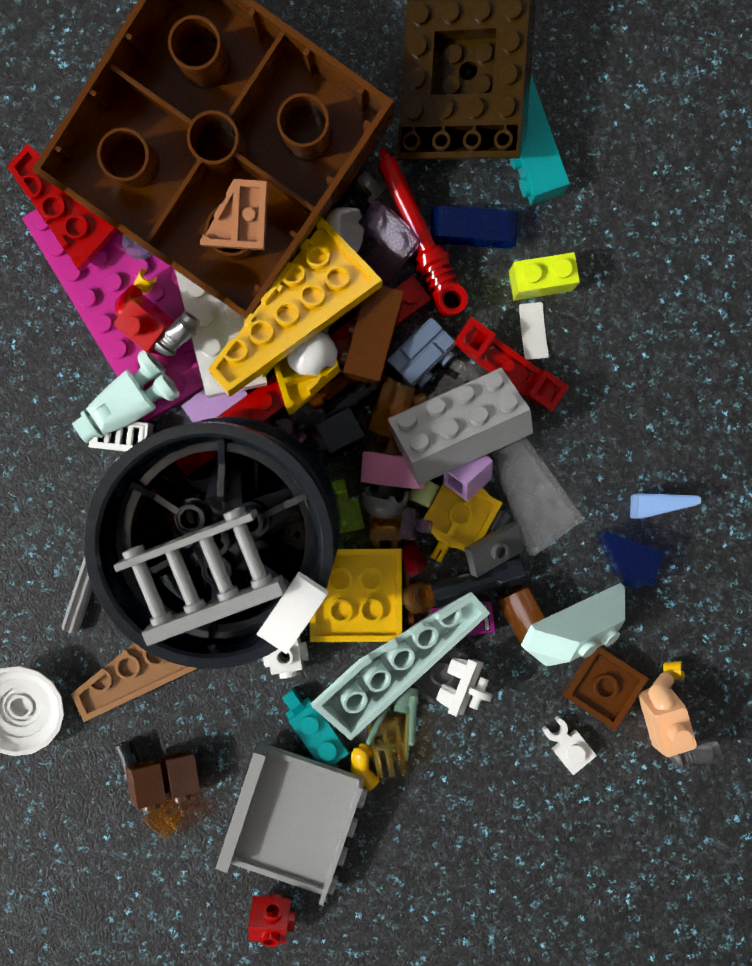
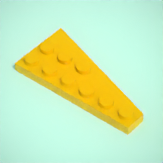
(300, 303)

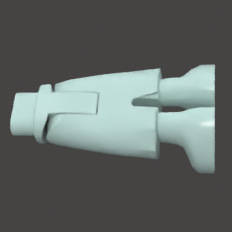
(125, 400)

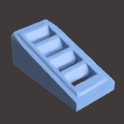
(654, 504)

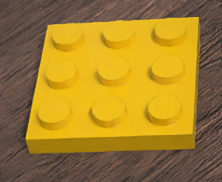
(361, 598)

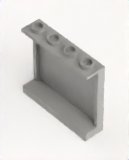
(293, 820)

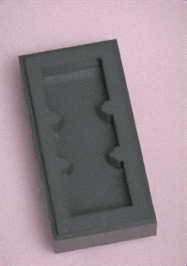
(494, 549)

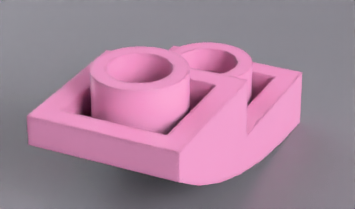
(387, 470)

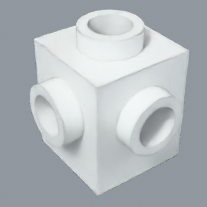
(288, 666)

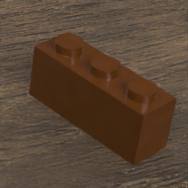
(372, 336)

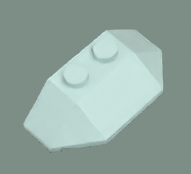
(578, 628)

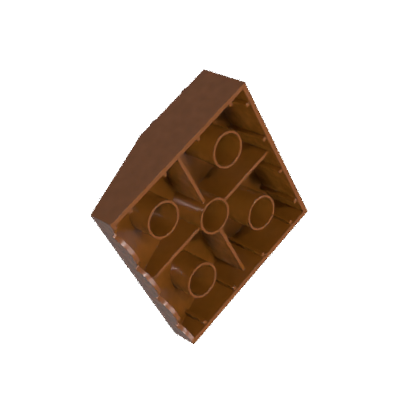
(209, 99)

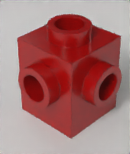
(270, 920)

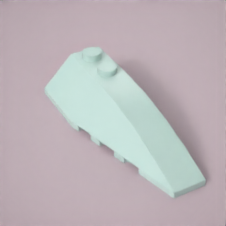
(393, 667)

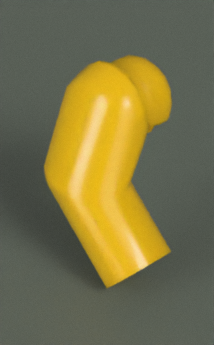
(360, 765)

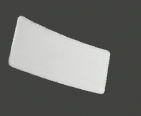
(533, 331)

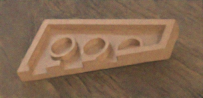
(124, 679)

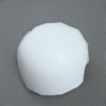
(345, 223)
(313, 355)

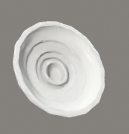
(28, 711)

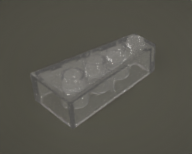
(534, 496)

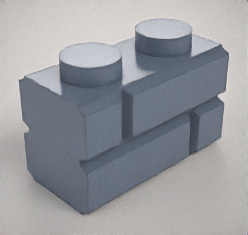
(421, 354)

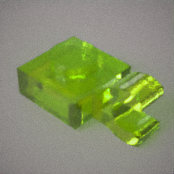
(349, 510)

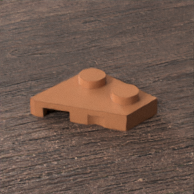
(240, 218)

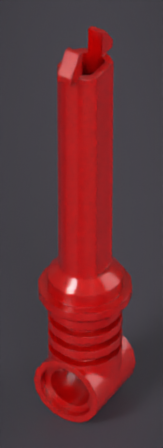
(431, 258)

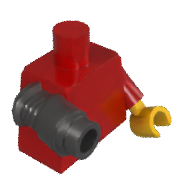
(148, 323)

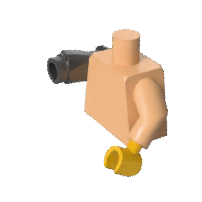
(670, 723)

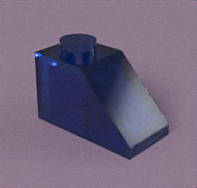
(631, 560)

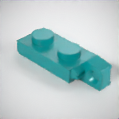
(314, 730)

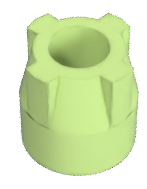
(424, 496)

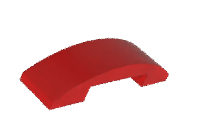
(491, 354)

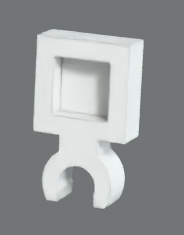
(570, 747)

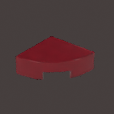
(413, 558)

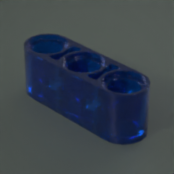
(474, 227)

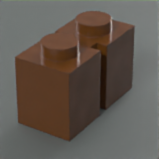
(156, 782)

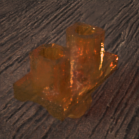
(392, 401)

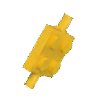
(459, 521)

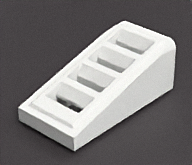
(145, 430)

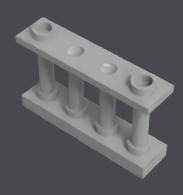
(196, 611)

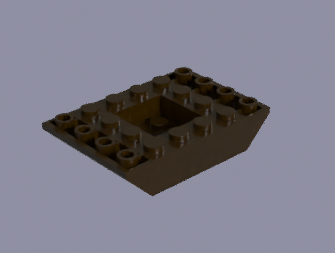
(460, 117)

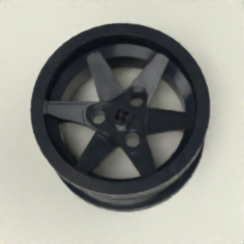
(116, 526)

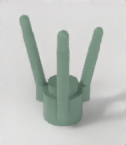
(406, 704)

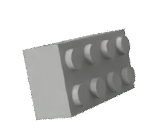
(461, 425)

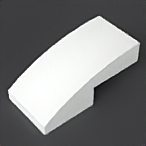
(292, 612)

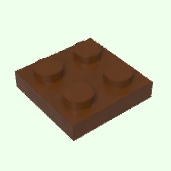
(605, 687)

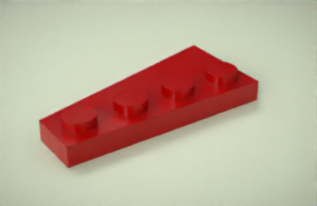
(74, 226)

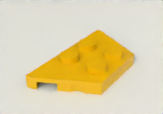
(298, 388)

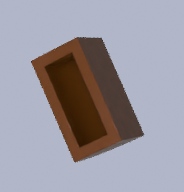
(520, 611)

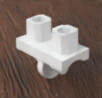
(458, 698)

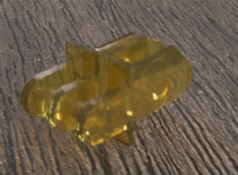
(387, 744)

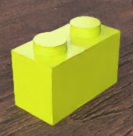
(544, 276)

